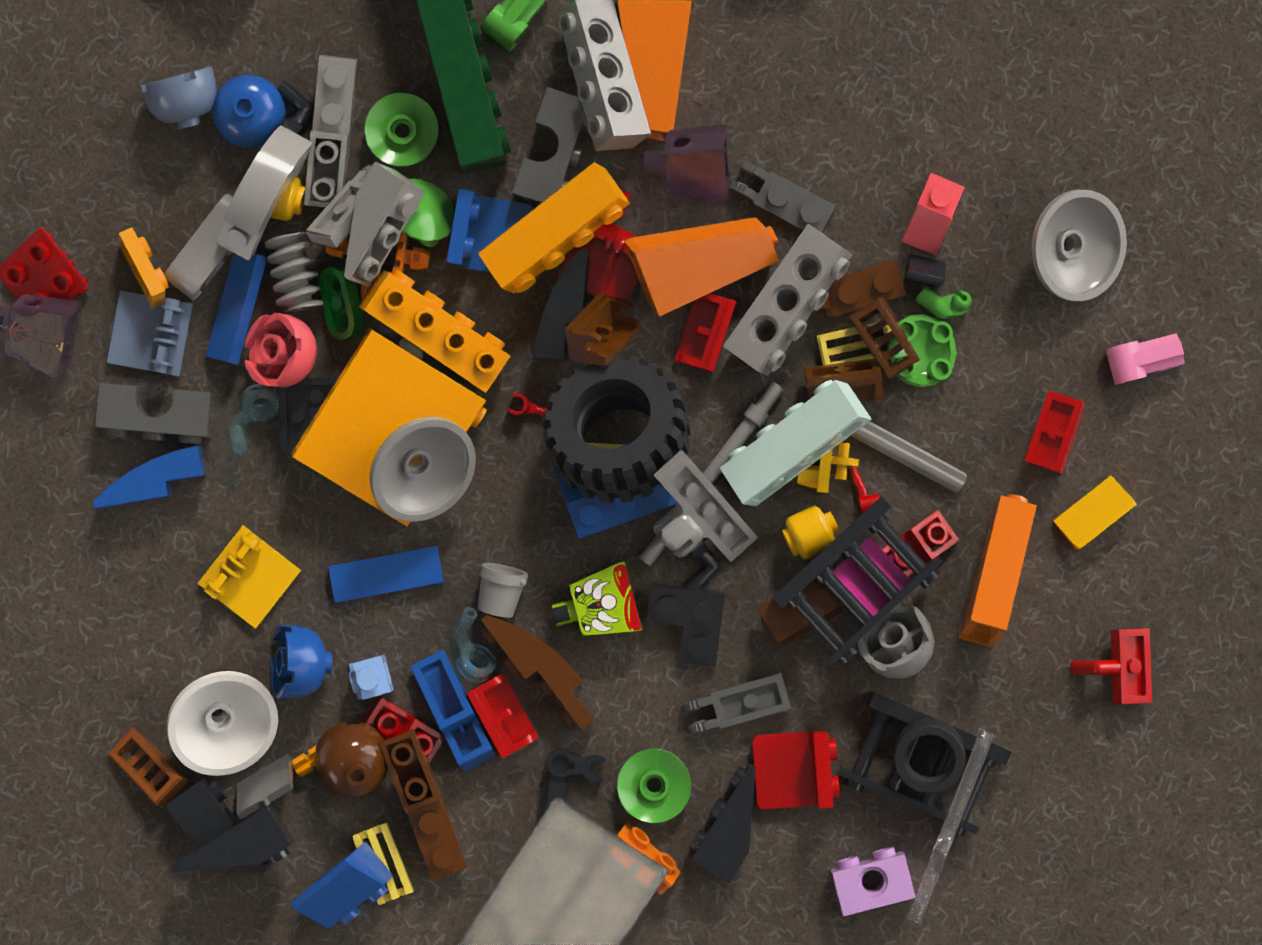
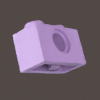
(894, 886)

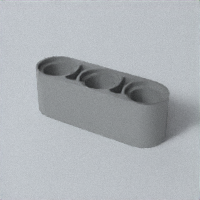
(201, 255)

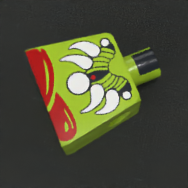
(601, 603)

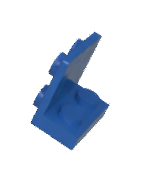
(477, 224)

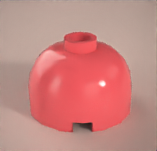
(280, 350)

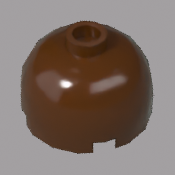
(351, 759)

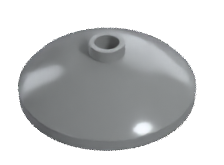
(1092, 249)
(431, 480)

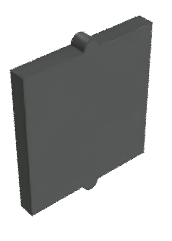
(264, 786)

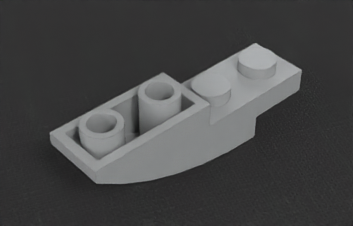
(330, 129)

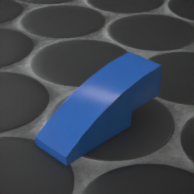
(153, 478)
(453, 711)

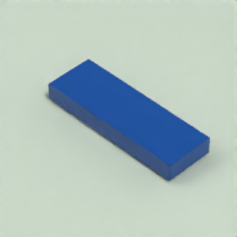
(236, 308)
(386, 574)

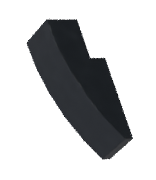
(562, 307)

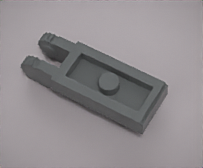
(784, 199)
(741, 703)

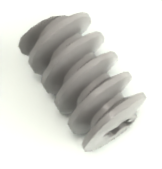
(293, 272)

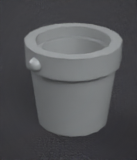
(500, 589)

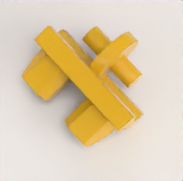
(819, 476)

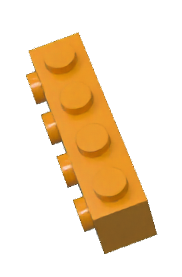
(554, 229)
(434, 330)

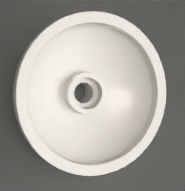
(224, 741)

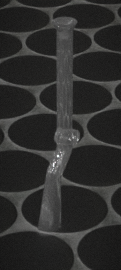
(950, 825)

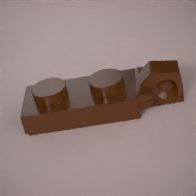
(862, 288)

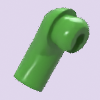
(946, 306)

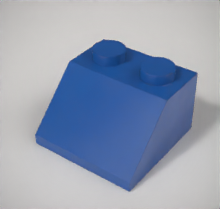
(344, 887)

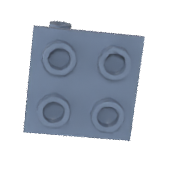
(149, 336)

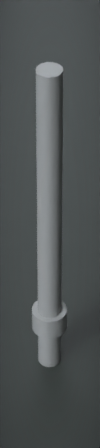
(755, 416)

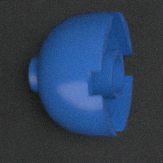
(248, 111)
(298, 662)

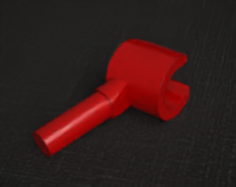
(529, 408)
(864, 500)

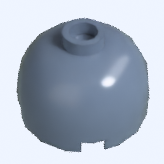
(181, 97)

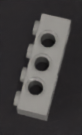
(603, 74)
(788, 279)

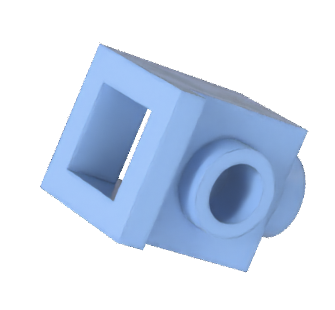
(370, 677)

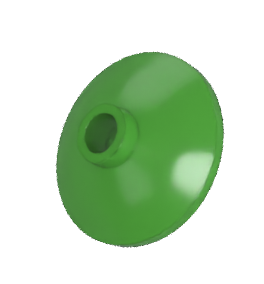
(401, 110)
(658, 805)

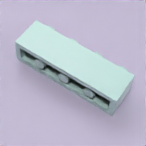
(795, 442)

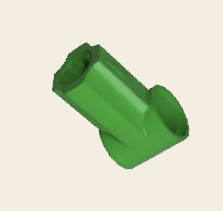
(510, 21)

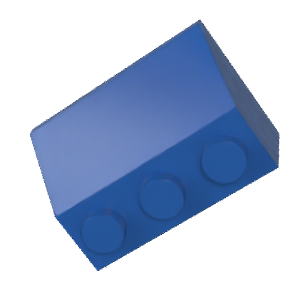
(595, 516)

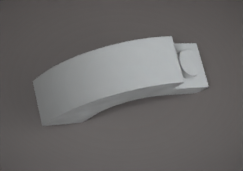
(261, 190)

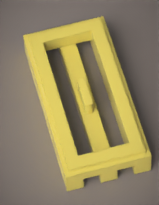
(826, 352)
(394, 893)

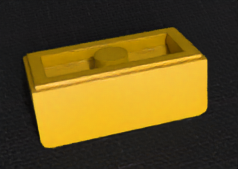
(1094, 513)

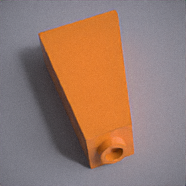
(656, 48)
(699, 260)
(998, 571)

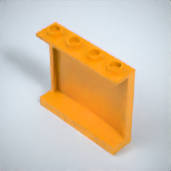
(370, 401)

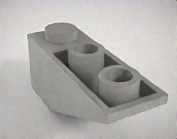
(379, 217)

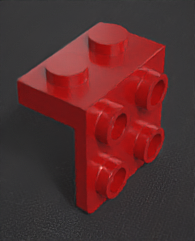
(795, 770)

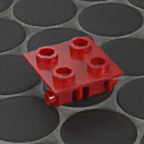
(609, 263)
(42, 270)

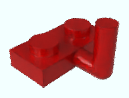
(1128, 667)

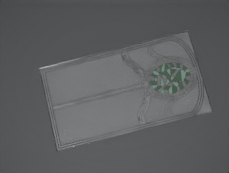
(568, 887)

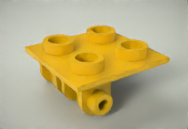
(249, 576)

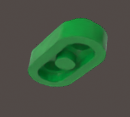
(340, 304)

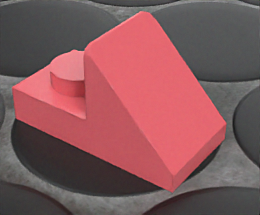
(933, 214)

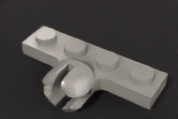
(698, 512)

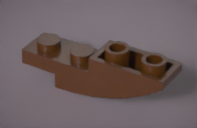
(531, 654)
(423, 804)

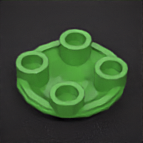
(433, 216)
(934, 346)

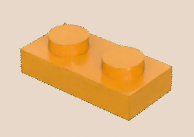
(137, 255)

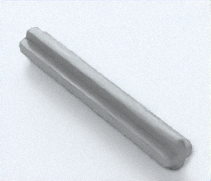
(911, 456)

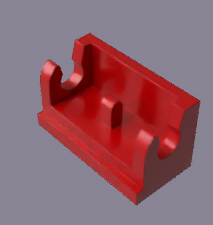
(705, 332)
(1055, 432)
(502, 715)

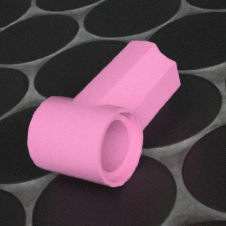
(1137, 359)

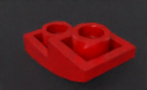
(926, 539)
(393, 721)

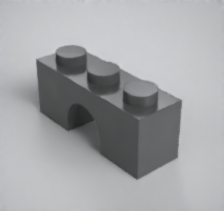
(566, 119)
(121, 411)

